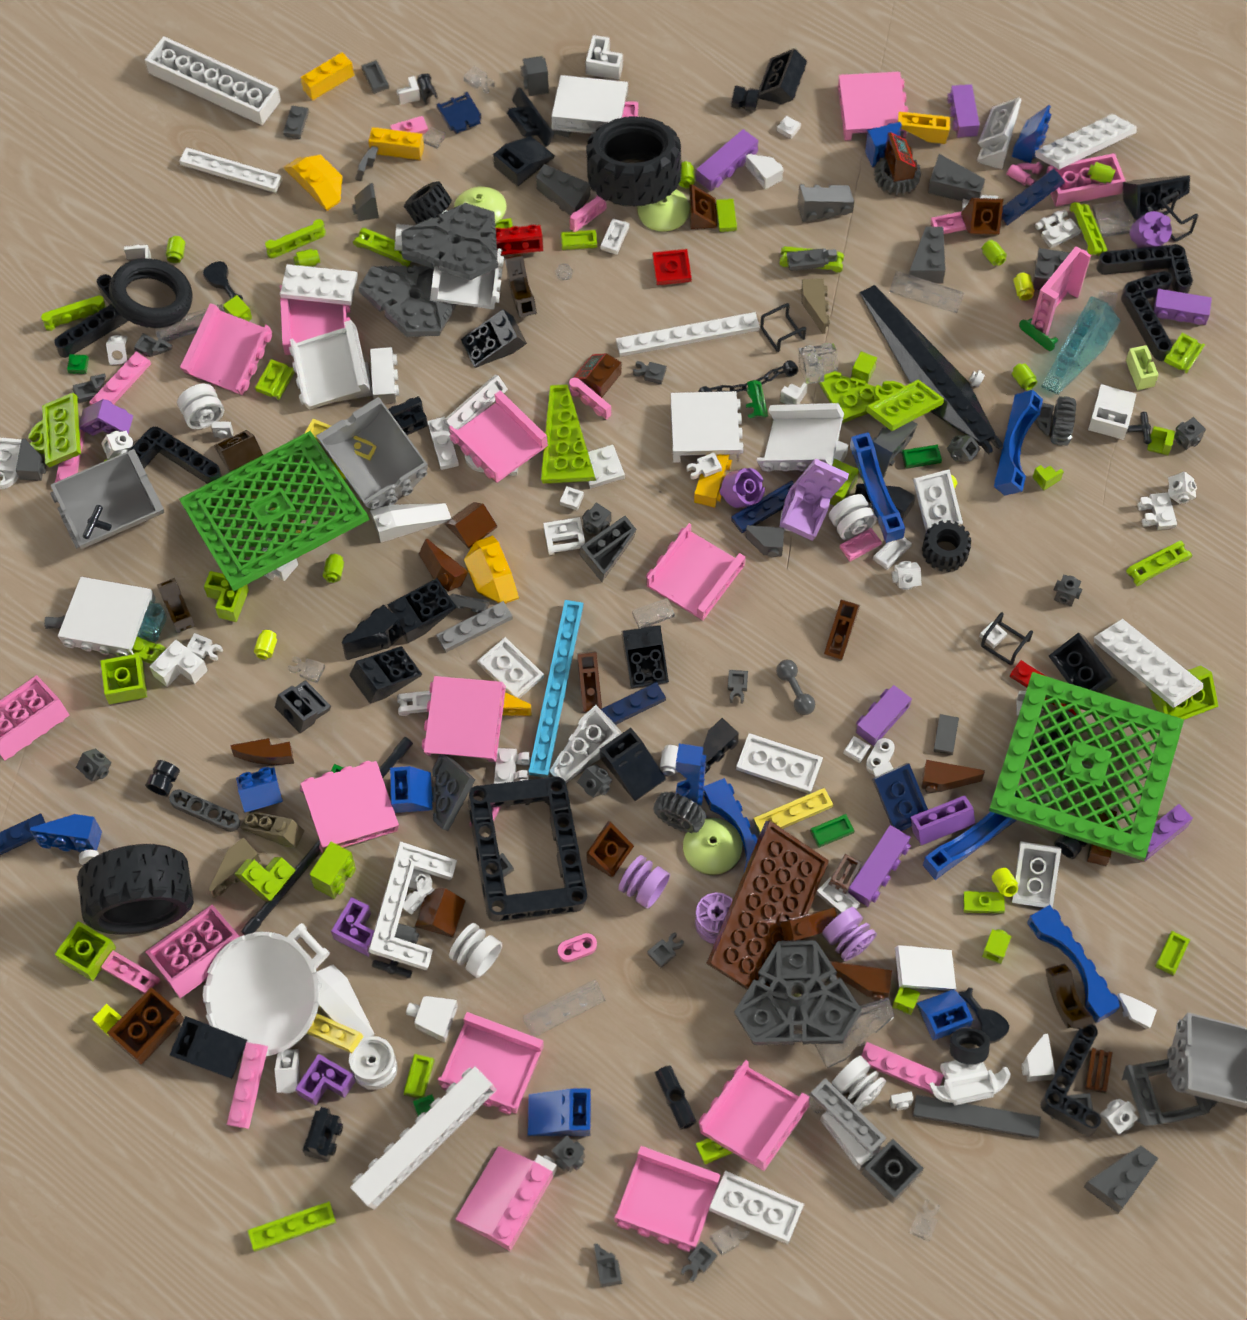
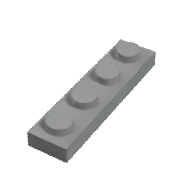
(474, 626)
(848, 1116)

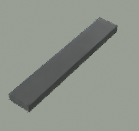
(977, 1117)

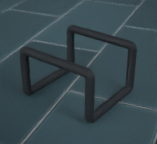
(1170, 210)
(797, 330)
(1027, 638)

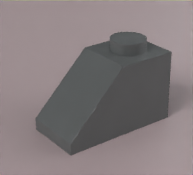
(365, 204)
(29, 463)
(766, 539)

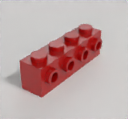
(519, 239)

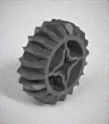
(887, 182)
(1063, 421)
(679, 812)

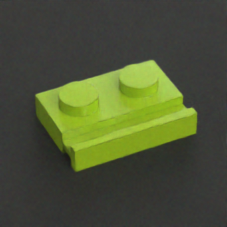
(1184, 352)
(274, 379)

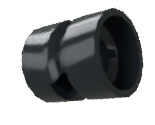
(745, 98)
(163, 776)
(1069, 846)

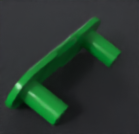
(1035, 334)

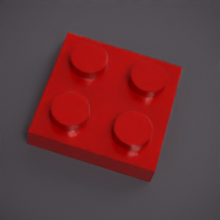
(672, 267)

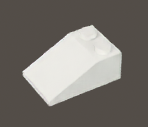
(1036, 874)

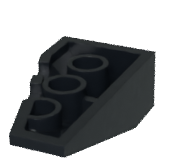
(1146, 194)

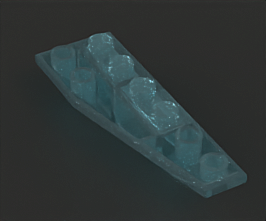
(1083, 344)

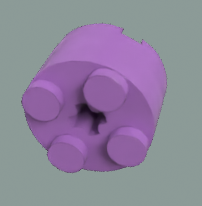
(1151, 230)
(742, 487)

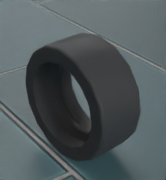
(969, 1055)

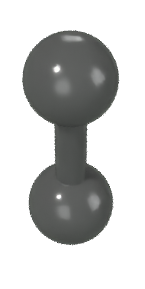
(803, 703)

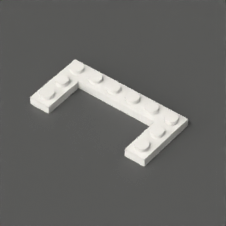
(383, 938)

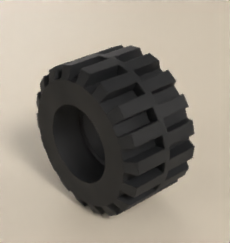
(428, 202)
(949, 533)

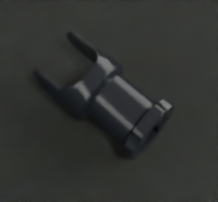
(427, 88)

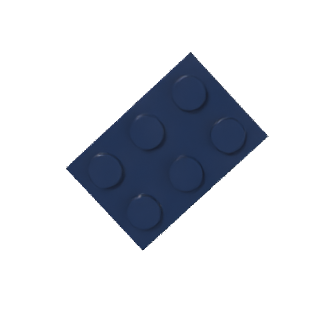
(900, 796)

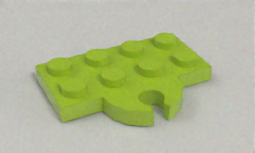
(902, 403)
(58, 431)

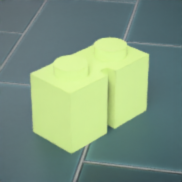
(1139, 362)

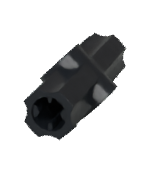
(681, 1108)

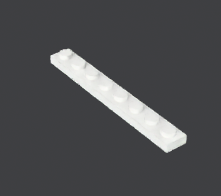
(687, 334)

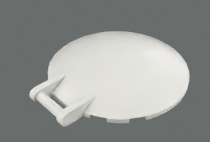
(265, 988)

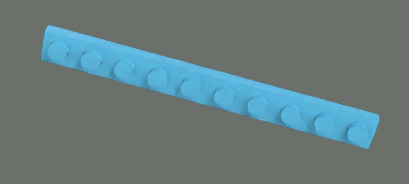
(556, 689)

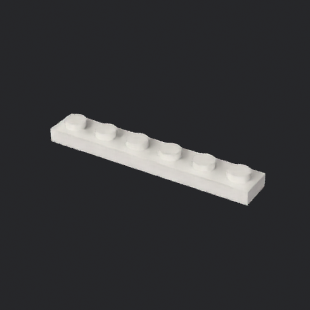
(230, 170)

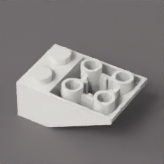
(1112, 412)

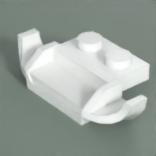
(968, 1082)

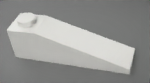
(404, 519)
(584, 744)
(340, 1002)

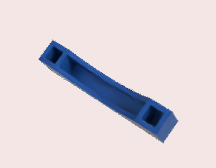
(1024, 412)
(883, 506)
(691, 765)
(722, 802)
(958, 849)
(1050, 929)

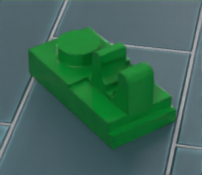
(758, 401)

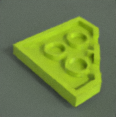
(850, 393)

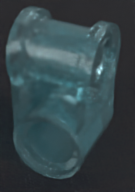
(152, 626)

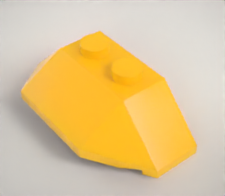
(317, 178)
(491, 571)

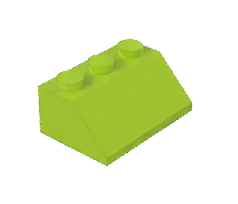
(1196, 704)

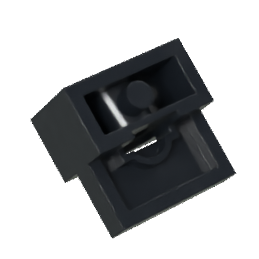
(413, 411)
(301, 705)
(316, 1143)

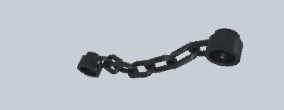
(789, 368)

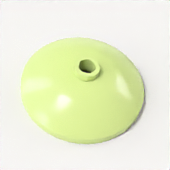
(484, 198)
(665, 214)
(711, 857)

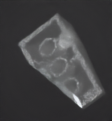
(872, 1019)

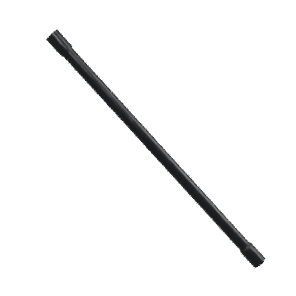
(256, 921)

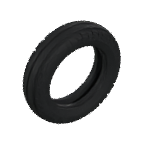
(147, 316)

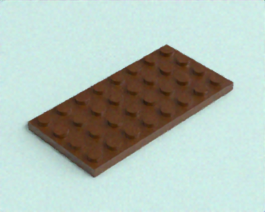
(774, 888)

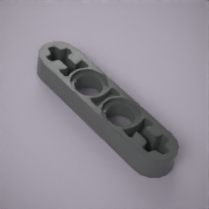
(206, 807)

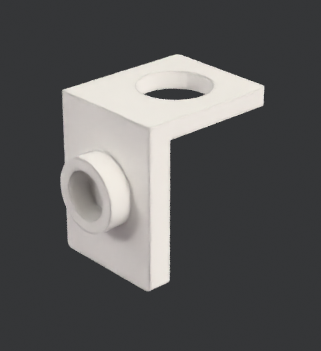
(137, 252)
(118, 343)

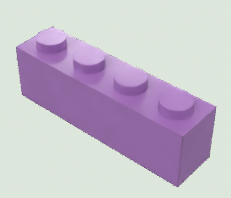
(726, 160)
(879, 865)

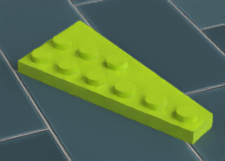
(566, 454)

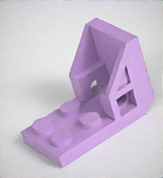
(810, 498)

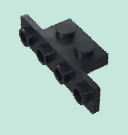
(528, 118)

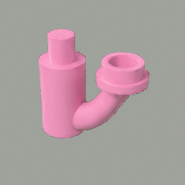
(1017, 172)

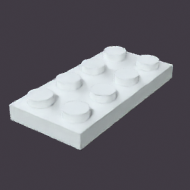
(318, 284)
(779, 763)
(756, 1207)

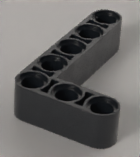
(1150, 258)
(1141, 291)
(86, 329)
(175, 454)
(1067, 1078)

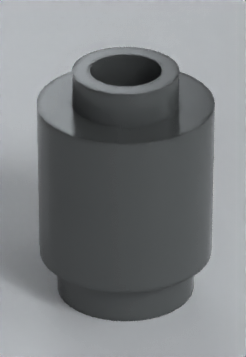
(407, 933)

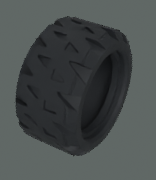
(634, 182)
(135, 889)

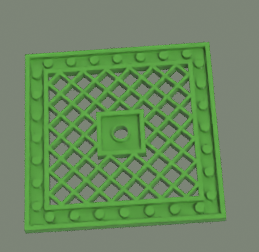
(304, 448)
(1078, 826)

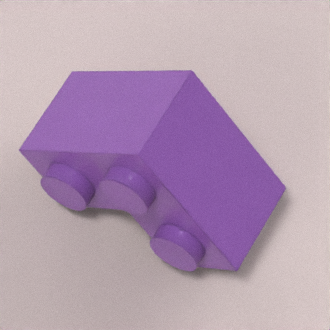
(104, 417)
(351, 927)
(324, 1075)

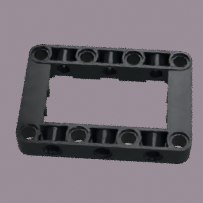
(487, 852)

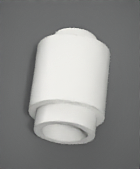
(668, 760)

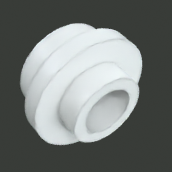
(976, 378)

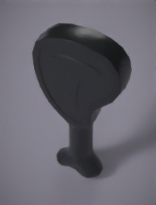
(216, 276)
(992, 1023)

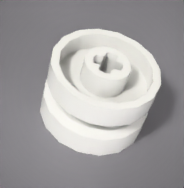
(200, 406)
(852, 516)
(373, 1063)

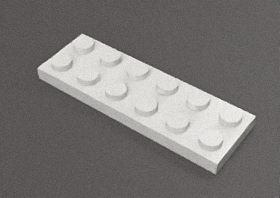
(1085, 141)
(1148, 663)

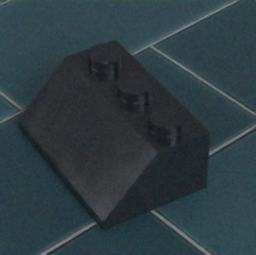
(782, 77)
(1082, 665)

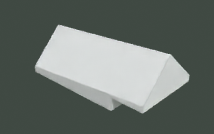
(998, 133)

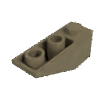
(813, 300)
(274, 828)
(230, 864)

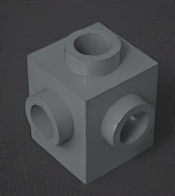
(1189, 433)
(963, 448)
(596, 519)
(1067, 590)
(93, 765)
(595, 781)
(565, 1148)

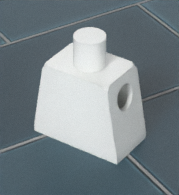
(434, 1016)

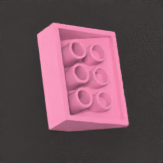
(28, 715)
(190, 949)
(505, 1197)

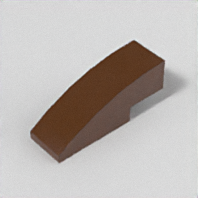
(263, 752)

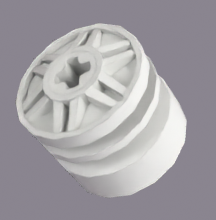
(475, 950)
(858, 1083)

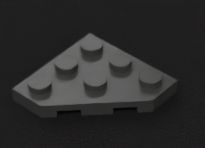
(450, 790)

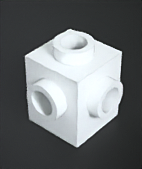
(116, 443)
(1182, 488)
(907, 575)
(1119, 1115)

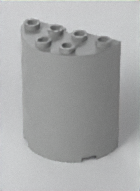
(394, 465)
(118, 487)
(1209, 1060)

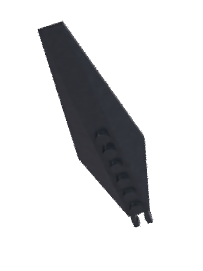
(925, 363)

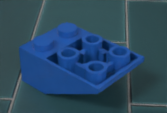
(1032, 135)
(69, 833)
(560, 1113)

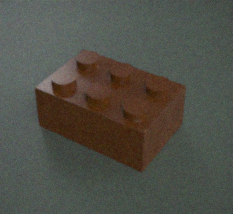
(146, 1026)

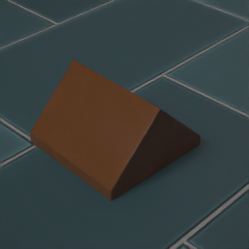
(702, 209)
(983, 215)
(472, 524)
(609, 850)
(441, 912)

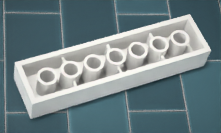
(213, 80)
(423, 1138)

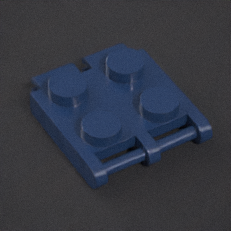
(460, 113)

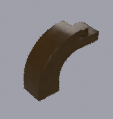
(519, 286)
(175, 605)
(1066, 998)

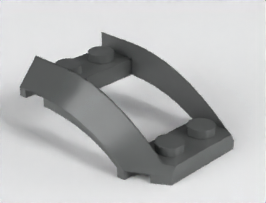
(1146, 1100)

